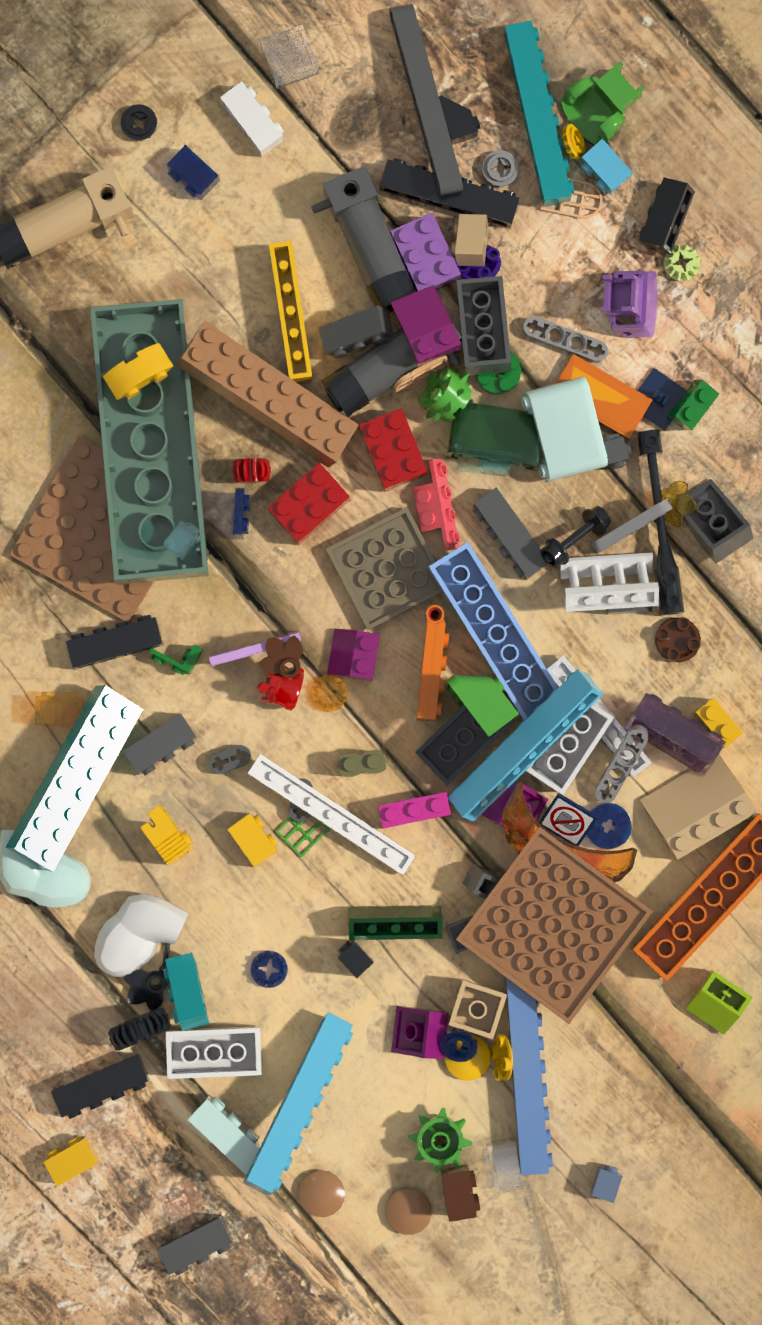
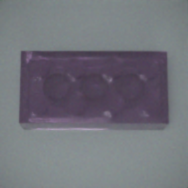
(676, 734)

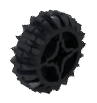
(139, 1029)

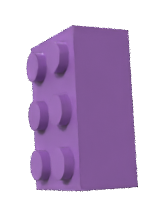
(425, 253)

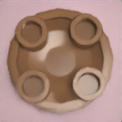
(321, 1193)
(408, 1211)

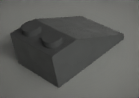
(717, 522)

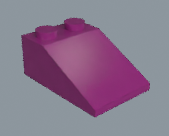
(426, 325)

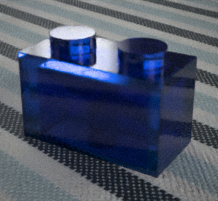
(192, 173)

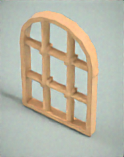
(580, 205)
(412, 379)

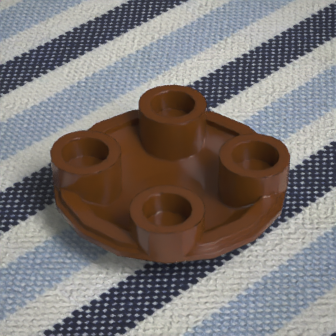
(678, 639)

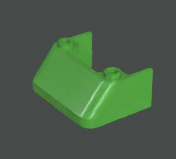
(483, 700)

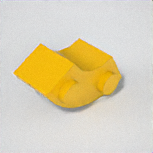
(129, 378)

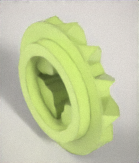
(676, 271)

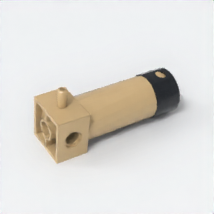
(65, 218)

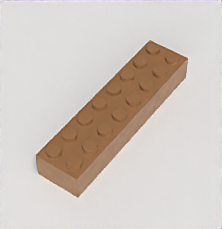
(267, 394)

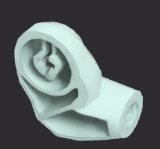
(56, 889)

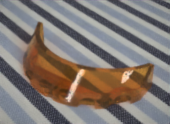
(522, 825)

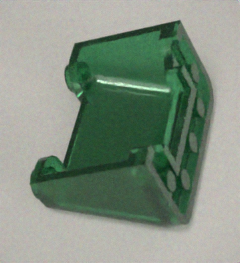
(495, 435)

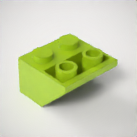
(718, 1002)

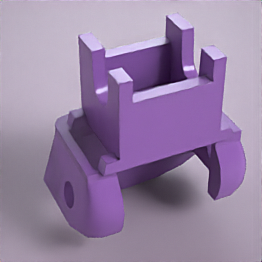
(631, 296)

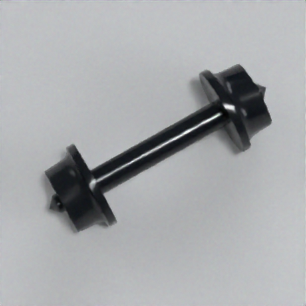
(595, 520)

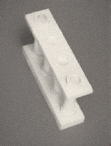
(609, 596)

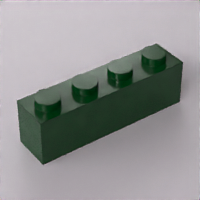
(395, 923)

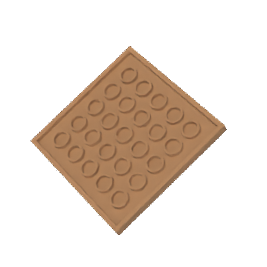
(72, 538)
(554, 925)

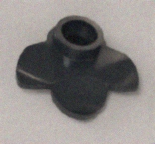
(143, 990)

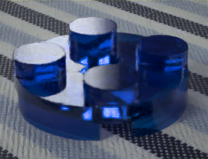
(619, 819)

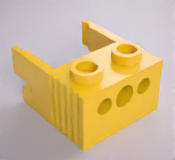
(166, 836)

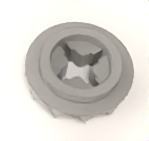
(507, 160)

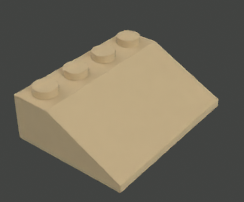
(697, 808)

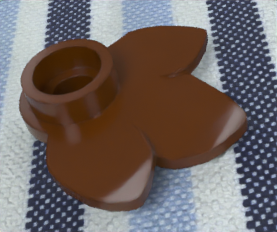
(279, 654)

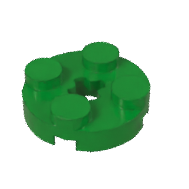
(505, 382)

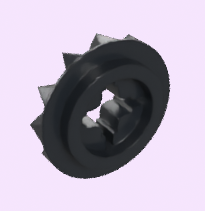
(141, 112)

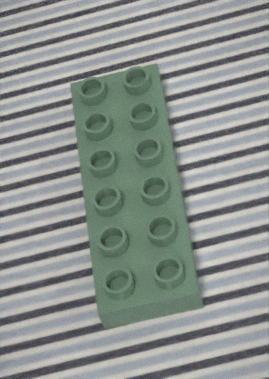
(148, 445)

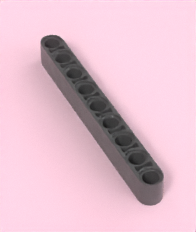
(426, 99)

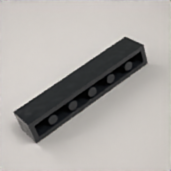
(419, 185)

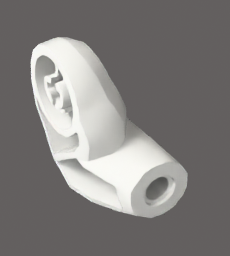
(134, 933)

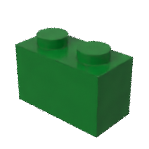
(693, 404)

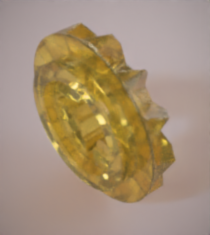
(338, 699)

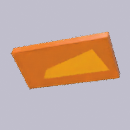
(615, 402)

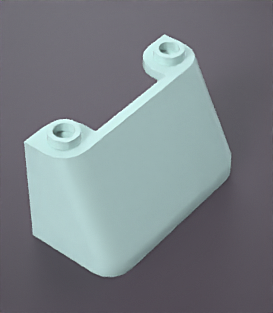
(566, 428)

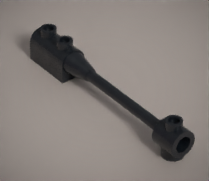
(667, 571)

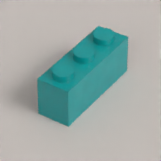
(186, 991)

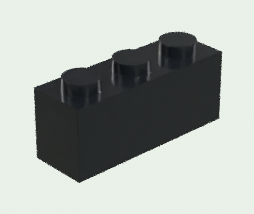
(666, 215)

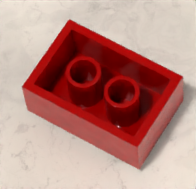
(393, 449)
(309, 503)

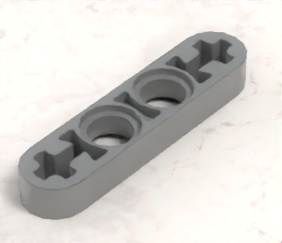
(564, 343)
(631, 526)
(624, 765)

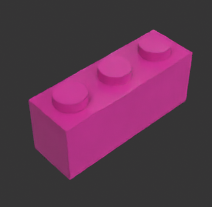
(414, 810)

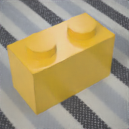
(715, 719)
(253, 840)
(70, 1161)

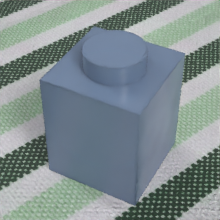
(606, 1183)

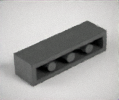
(510, 533)

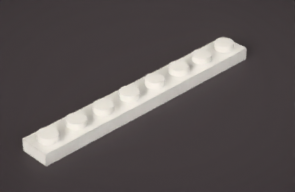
(331, 814)

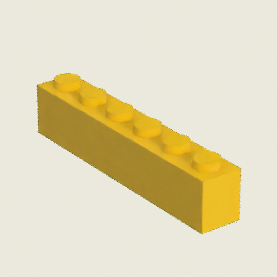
(290, 311)

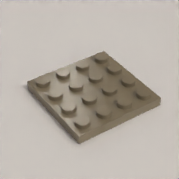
(385, 568)

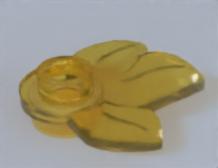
(680, 501)

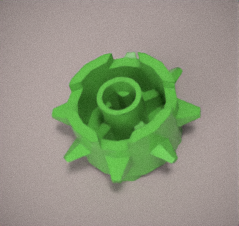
(445, 394)
(438, 1153)

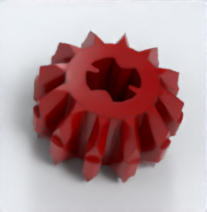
(251, 470)

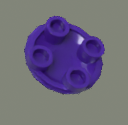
(491, 267)

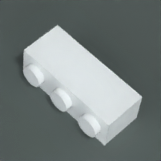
(252, 118)

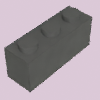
(356, 332)
(160, 745)
(195, 1245)

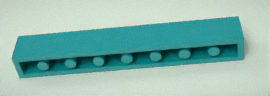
(537, 113)

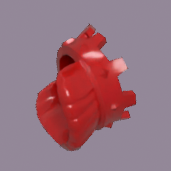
(281, 689)

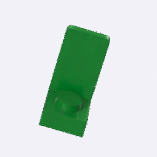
(190, 657)

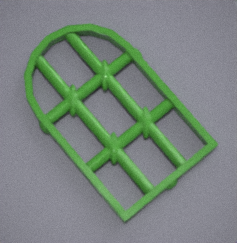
(306, 834)

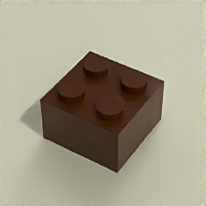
(459, 1194)

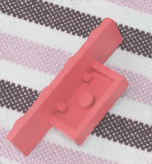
(435, 505)

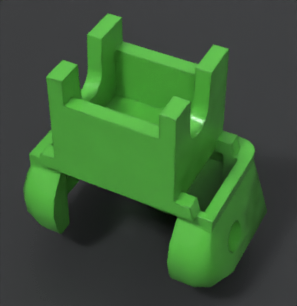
(599, 104)

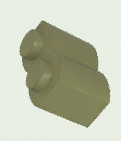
(355, 764)

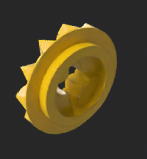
(573, 141)

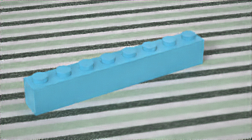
(525, 745)
(297, 1105)

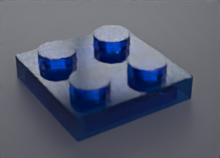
(241, 505)

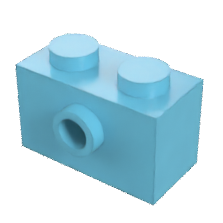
(605, 167)

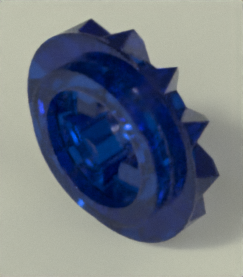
(263, 959)
(467, 1050)

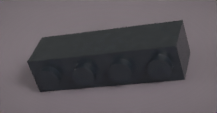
(115, 642)
(101, 1085)

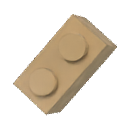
(471, 240)

